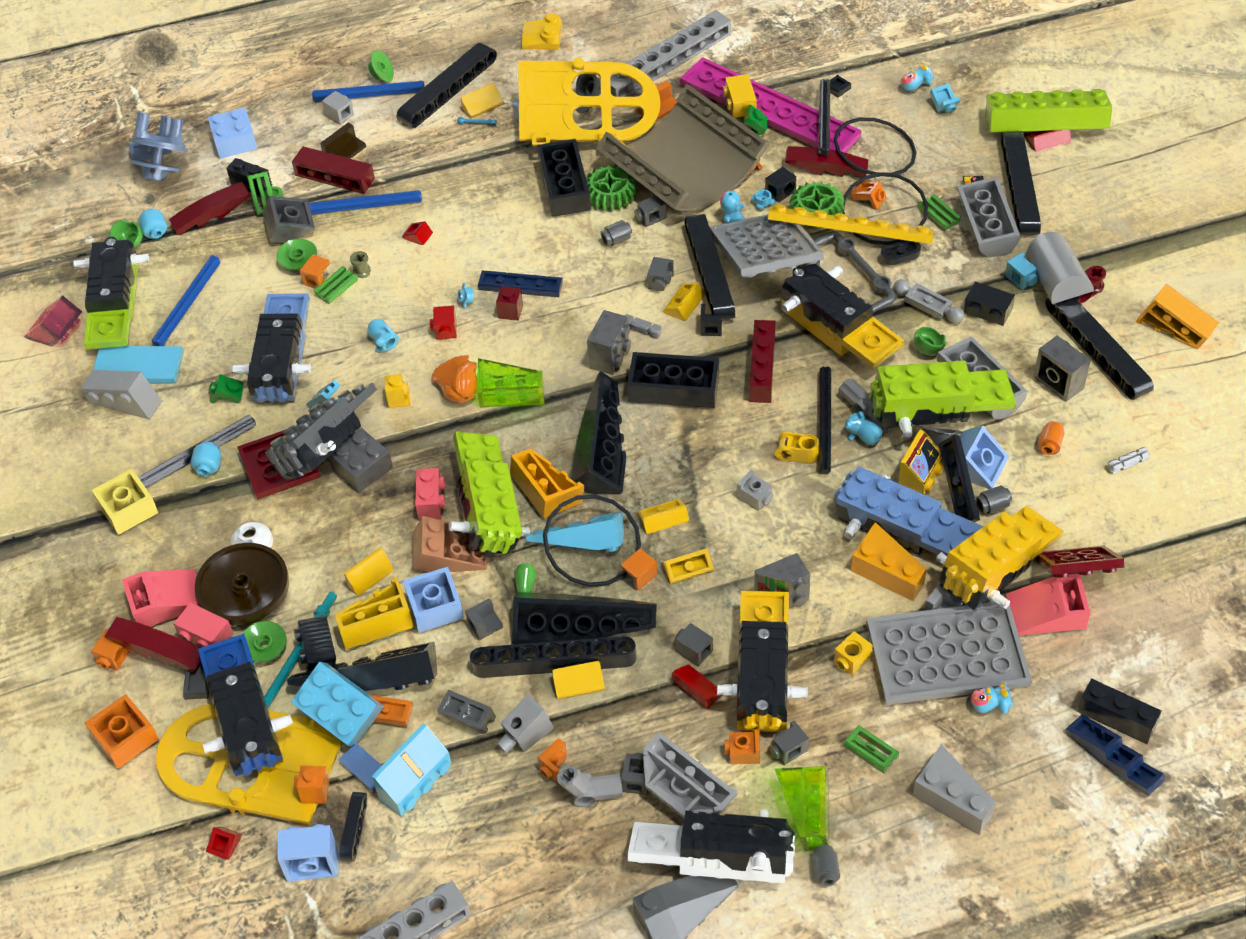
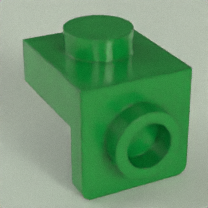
(756, 119)
(226, 388)

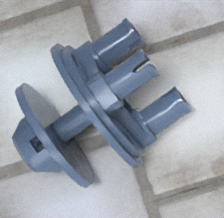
(167, 138)

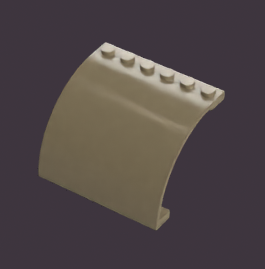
(690, 154)

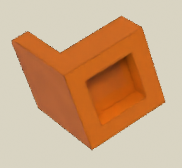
(312, 271)
(641, 568)

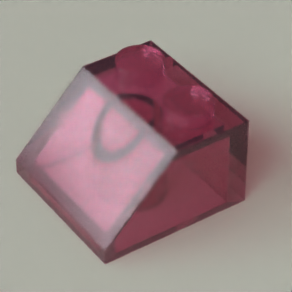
(54, 322)

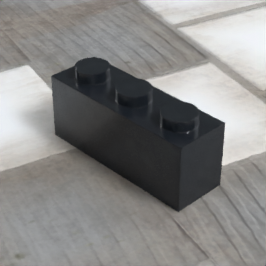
(1119, 711)

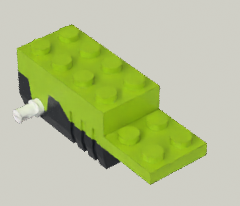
(936, 394)

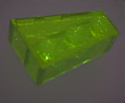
(508, 385)
(808, 802)

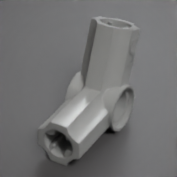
(589, 789)

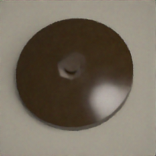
(242, 583)

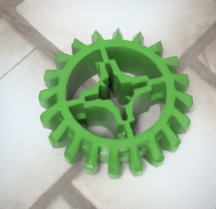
(620, 194)
(818, 197)

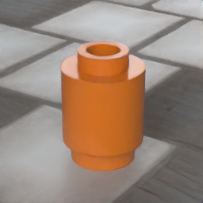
(1051, 438)

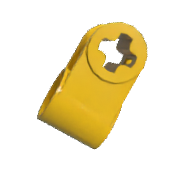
(799, 447)

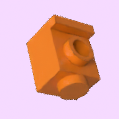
(743, 747)

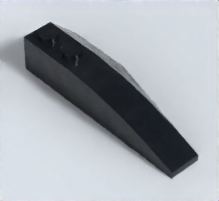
(598, 451)
(576, 617)
(389, 670)

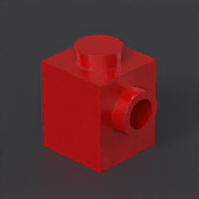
(444, 322)

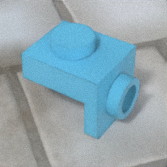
(944, 98)

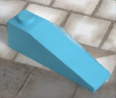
(597, 534)

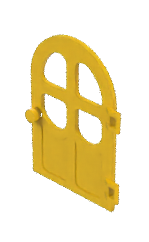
(549, 101)
(273, 791)

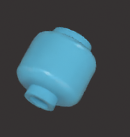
(152, 223)
(206, 458)

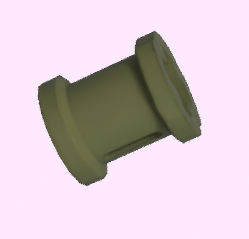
(359, 261)

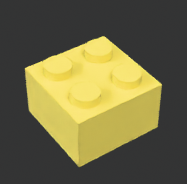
(125, 501)

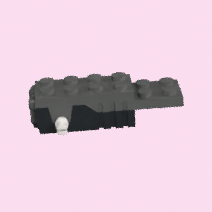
(318, 433)

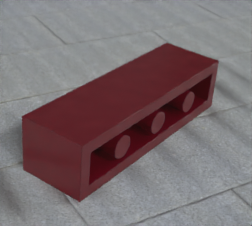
(333, 170)
(762, 361)

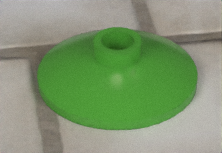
(295, 253)
(267, 634)

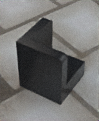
(710, 324)

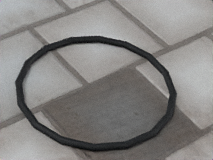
(882, 122)
(887, 175)
(579, 497)

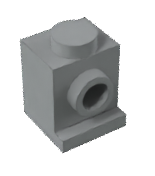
(754, 491)

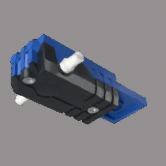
(240, 707)

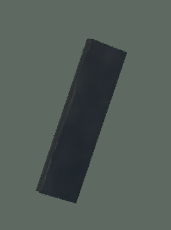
(958, 478)

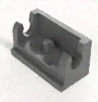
(466, 711)

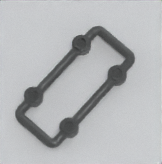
(846, 248)

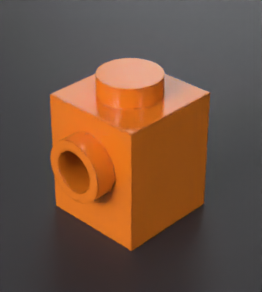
(312, 784)

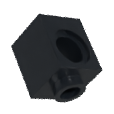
(781, 184)

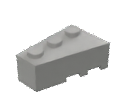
(122, 392)
(954, 792)

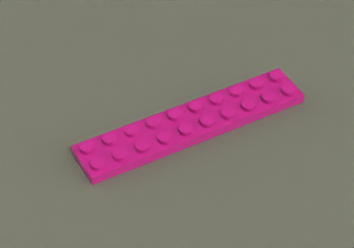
(782, 111)

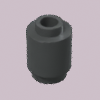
(616, 233)
(993, 500)
(825, 865)

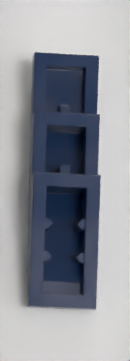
(1114, 755)

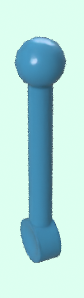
(461, 120)

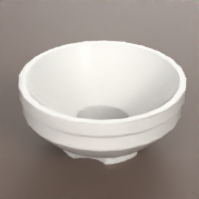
(262, 535)

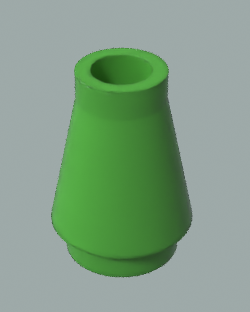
(525, 577)

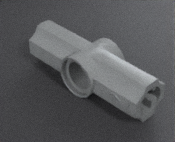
(860, 400)

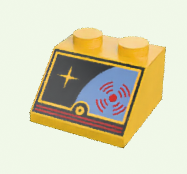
(921, 464)

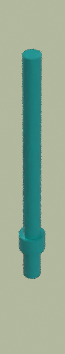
(321, 610)

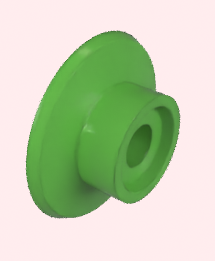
(380, 66)

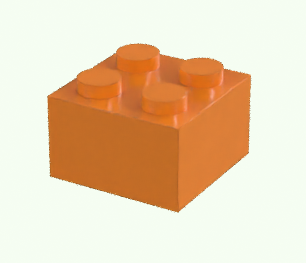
(121, 731)

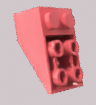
(160, 594)
(1050, 606)

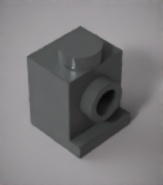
(651, 211)
(660, 273)
(789, 744)
(633, 774)

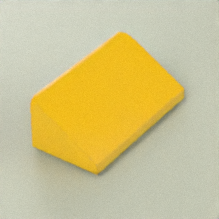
(481, 100)
(685, 301)
(663, 516)
(688, 566)
(368, 572)
(578, 679)

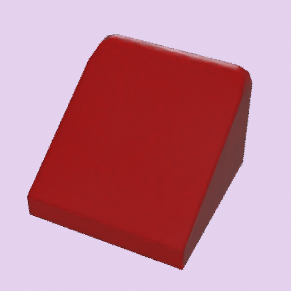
(418, 233)
(223, 842)

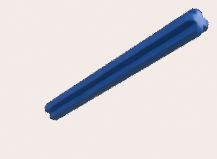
(371, 90)
(365, 202)
(186, 301)

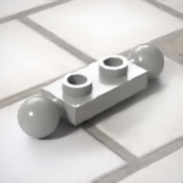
(928, 301)

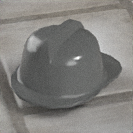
(587, 86)
(938, 435)

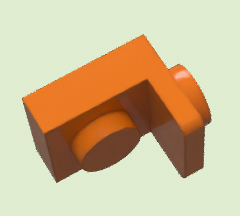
(869, 191)
(552, 757)

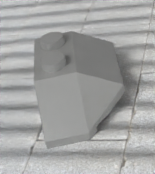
(682, 780)

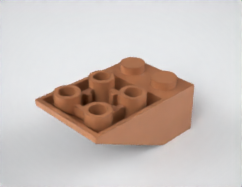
(439, 548)

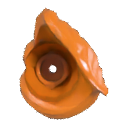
(457, 379)

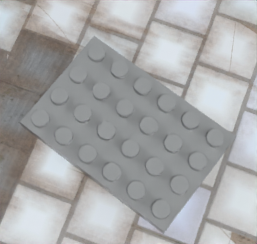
(765, 245)
(947, 652)

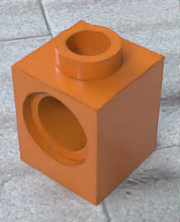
(108, 653)

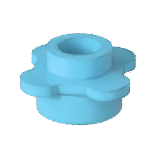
(763, 199)
(465, 295)

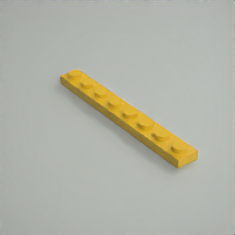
(844, 223)

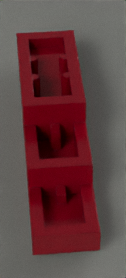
(810, 160)
(212, 205)
(154, 643)

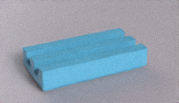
(323, 394)

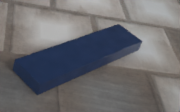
(529, 284)

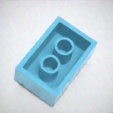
(337, 704)

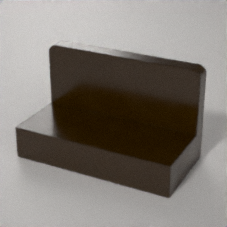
(343, 142)

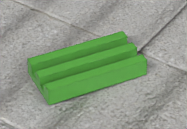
(257, 176)
(942, 211)
(333, 283)
(867, 751)

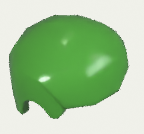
(126, 230)
(929, 341)

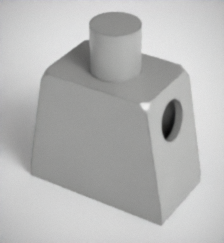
(524, 726)

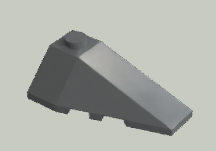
(680, 905)

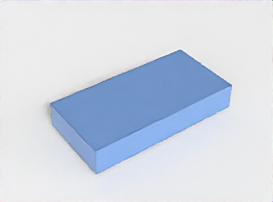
(360, 765)

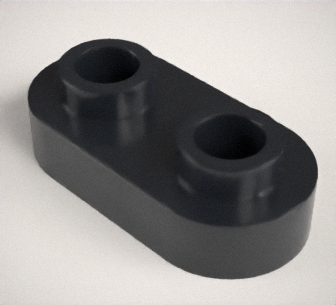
(900, 252)

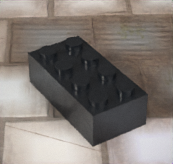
(564, 177)
(673, 379)

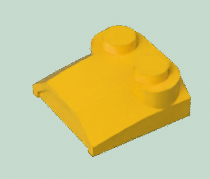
(543, 33)

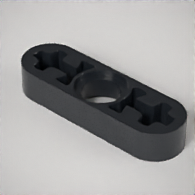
(353, 826)

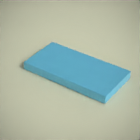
(156, 363)

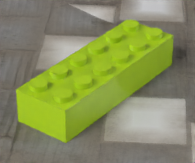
(1048, 110)

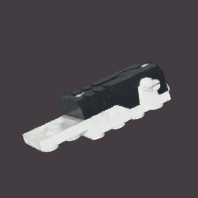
(719, 846)

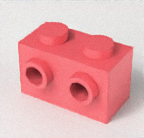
(429, 493)
(201, 626)

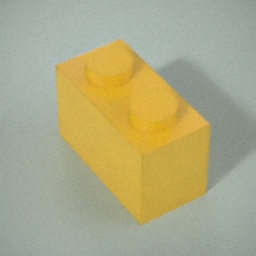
(739, 94)

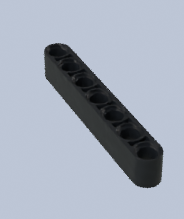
(446, 85)
(1020, 183)
(709, 267)
(1101, 347)
(541, 653)

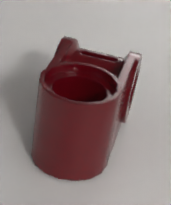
(1096, 275)

